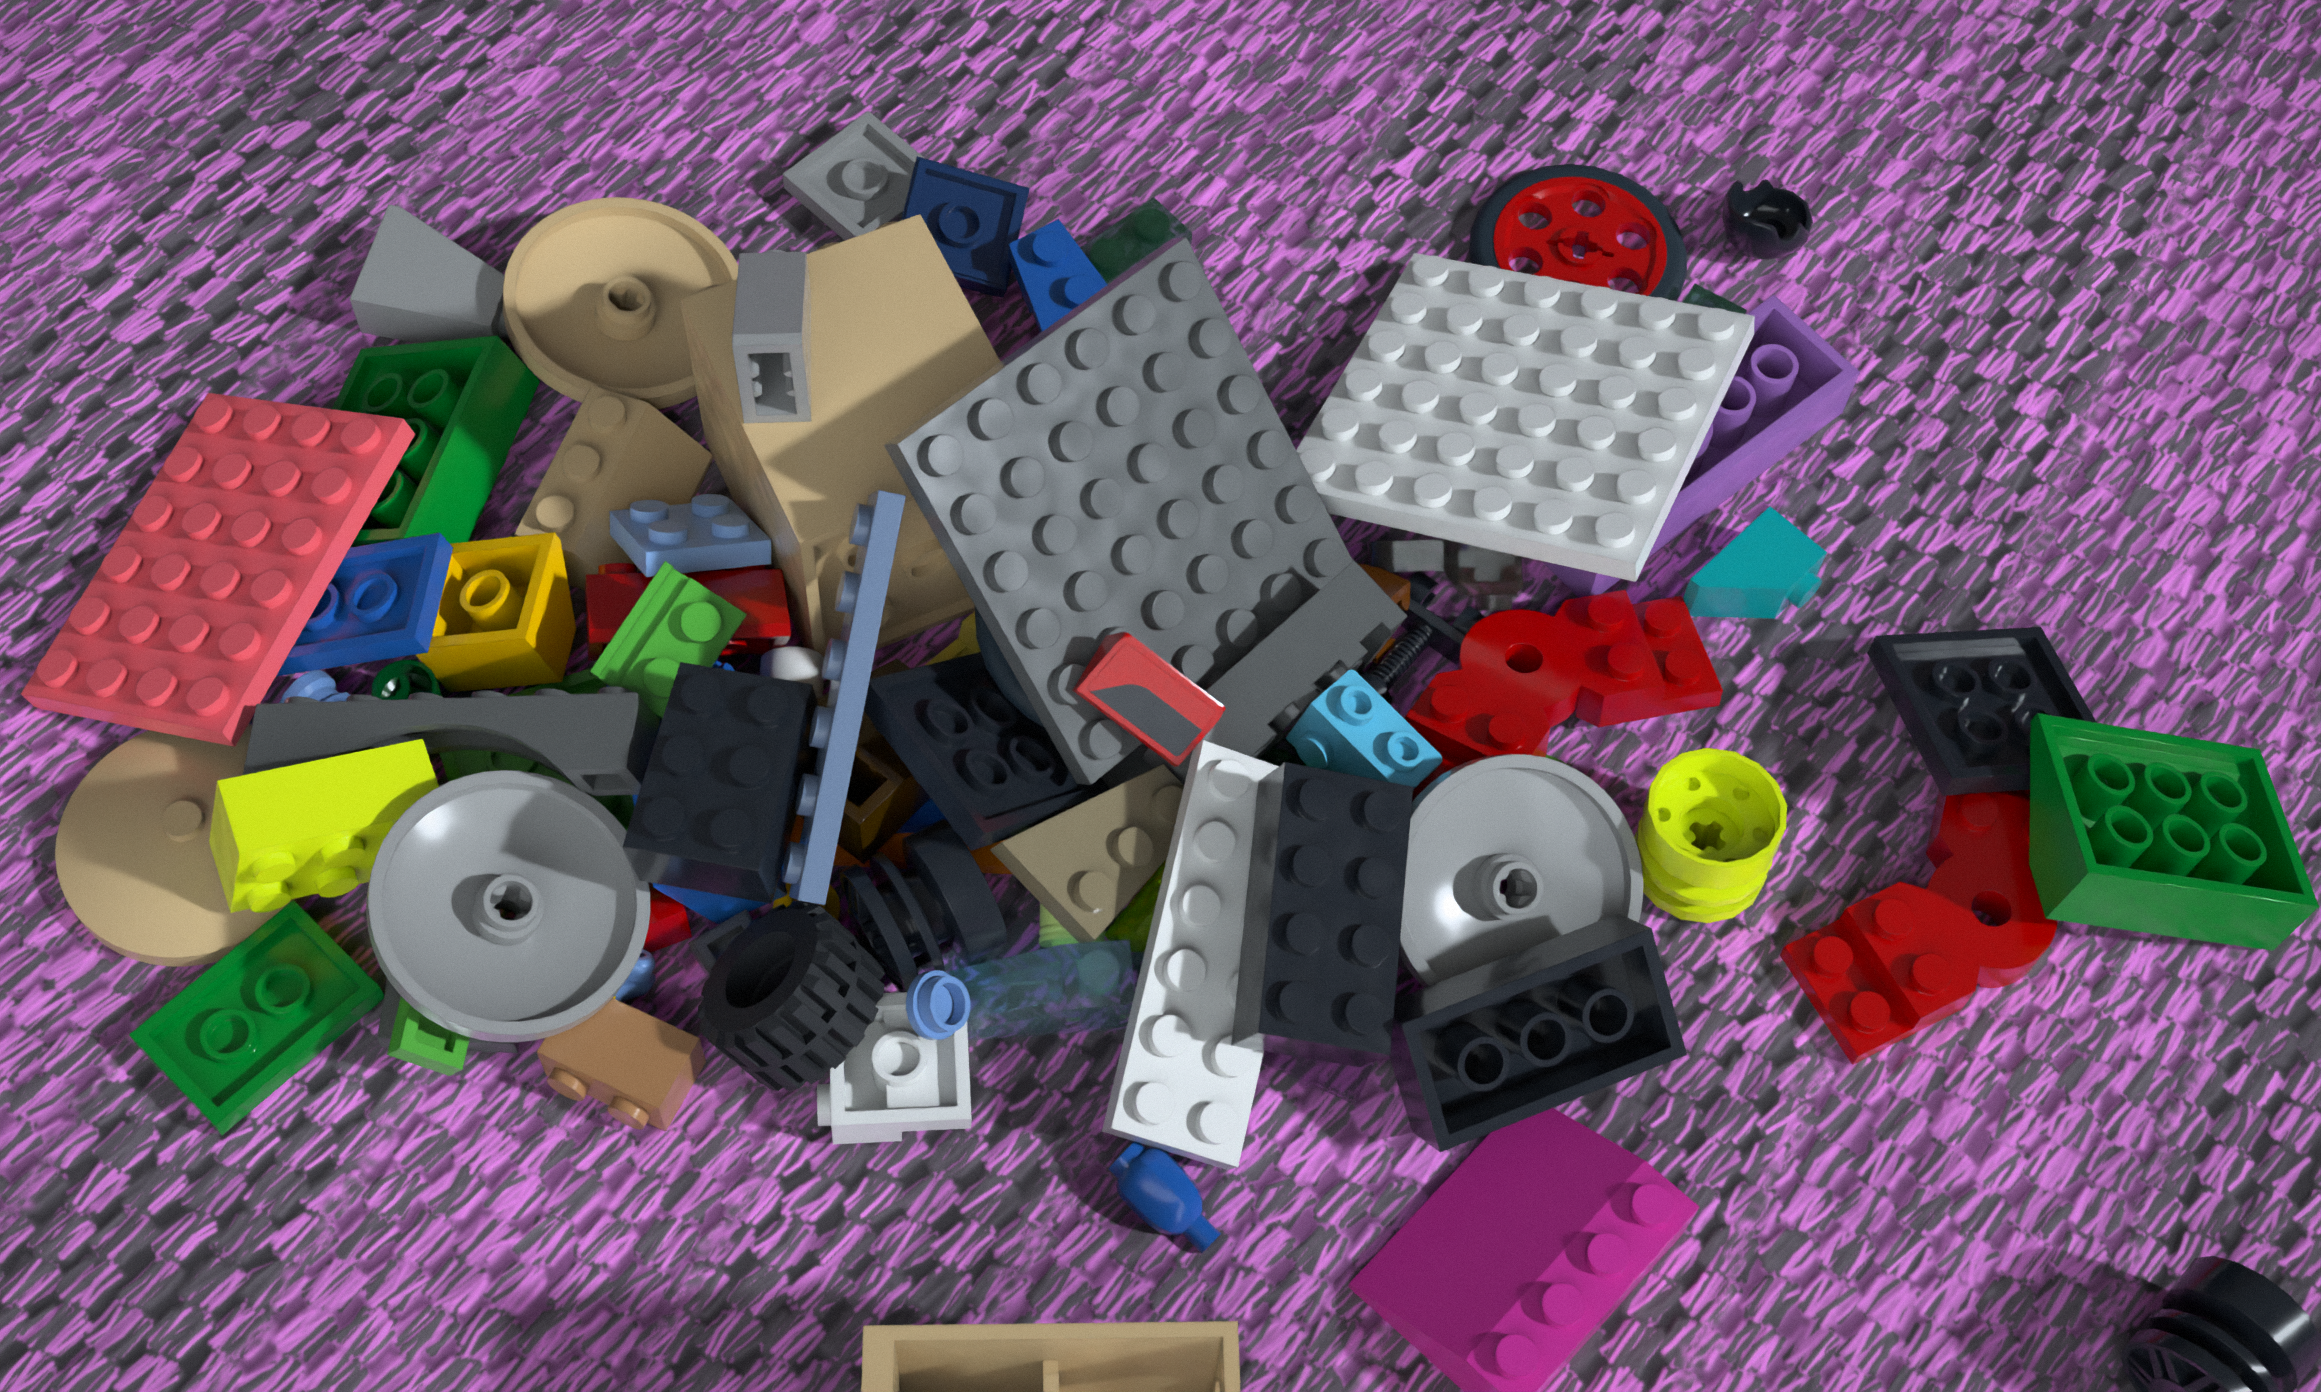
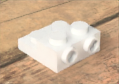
(897, 1082)

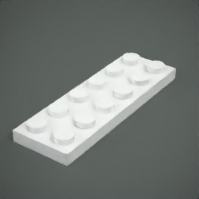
(1176, 1071)

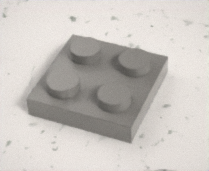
(855, 178)

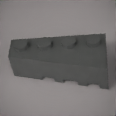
(1296, 663)

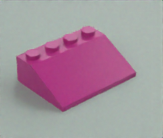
(1524, 1253)

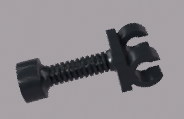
(1423, 631)

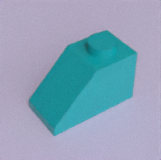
(1758, 572)

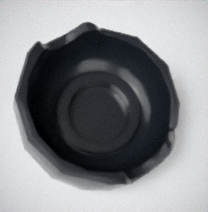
(1765, 220)

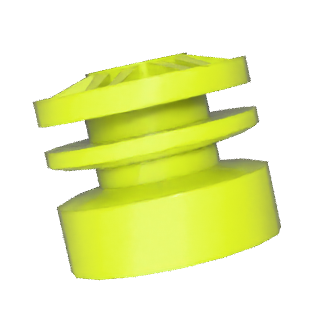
(1709, 834)

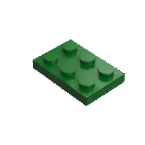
(257, 1016)

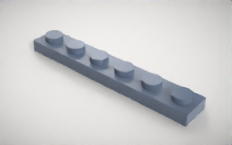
(837, 726)

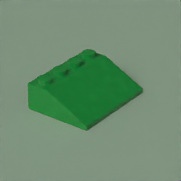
(464, 412)
(2161, 835)

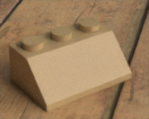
(608, 459)

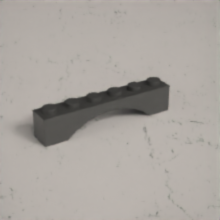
(588, 739)

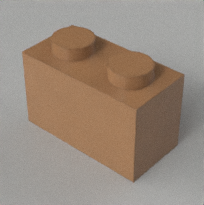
(626, 1062)

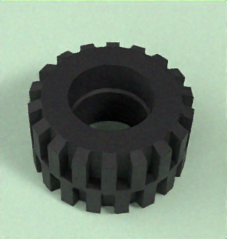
(791, 996)

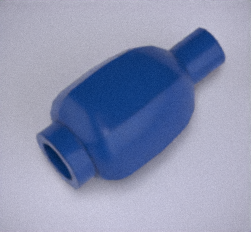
(1162, 1194)

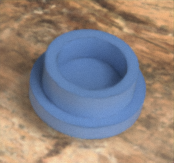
(937, 1005)

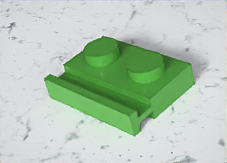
(667, 626)

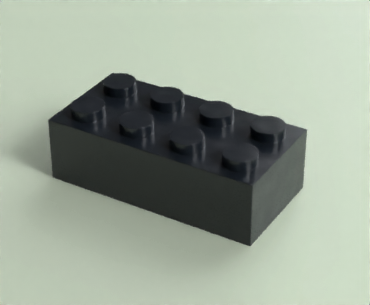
(1323, 916)
(1533, 1031)

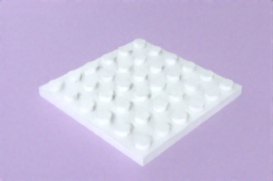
(1524, 413)

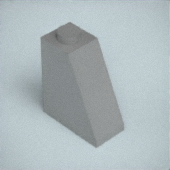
(425, 286)
(773, 336)

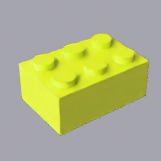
(312, 823)

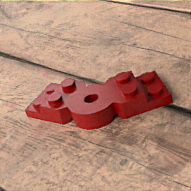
(1535, 669)
(1922, 951)

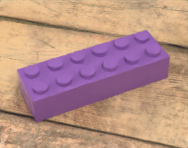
(1777, 400)

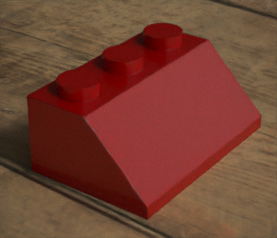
(750, 589)

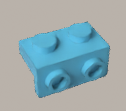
(1362, 735)

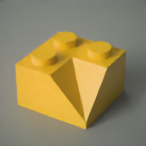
(503, 615)

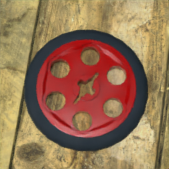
(1625, 208)

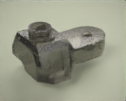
(1474, 571)

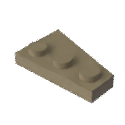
(1098, 852)

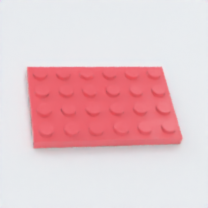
(219, 567)

